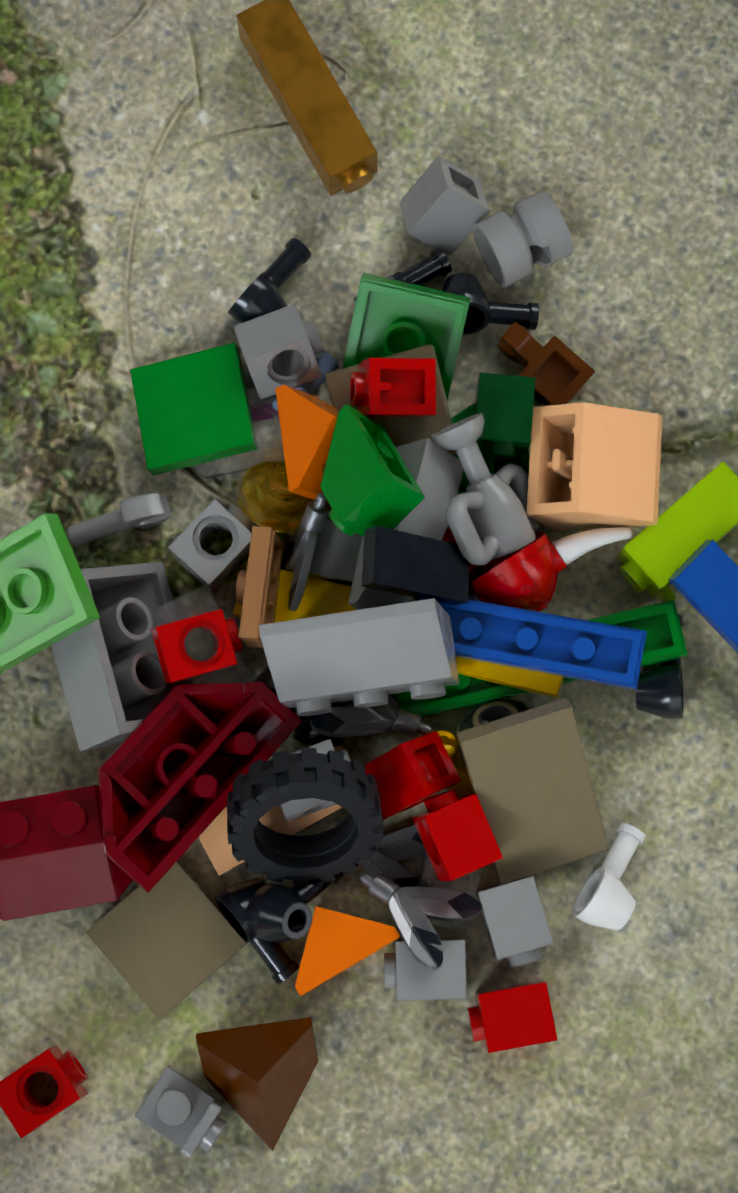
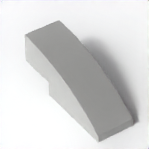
(439, 479)

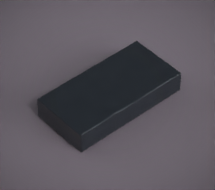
(414, 566)

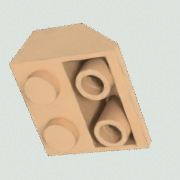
(594, 467)

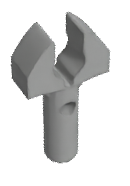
(136, 512)

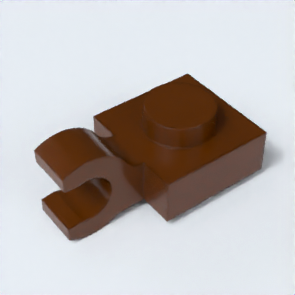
(555, 366)

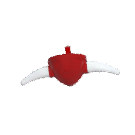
(530, 574)

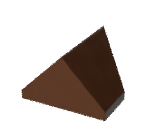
(261, 1070)

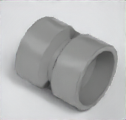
(520, 240)

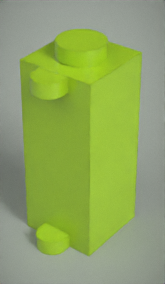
(699, 515)

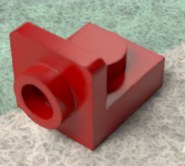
(394, 387)

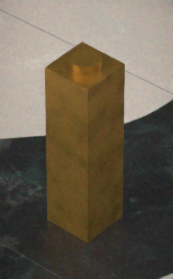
(308, 95)

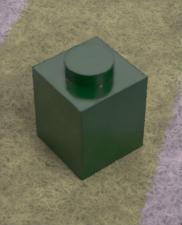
(507, 414)

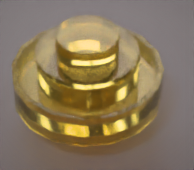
(267, 499)

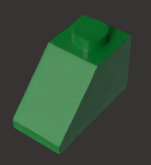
(366, 476)

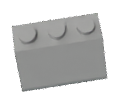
(361, 656)
(112, 663)

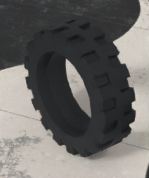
(304, 777)

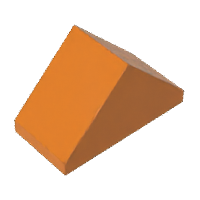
(306, 438)
(338, 943)

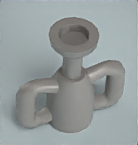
(492, 513)

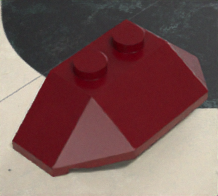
(178, 769)
(55, 855)

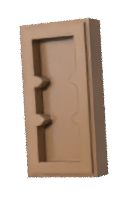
(259, 584)

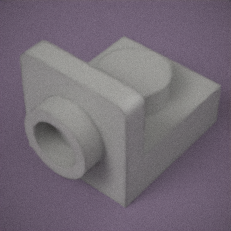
(183, 1112)

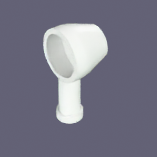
(603, 897)

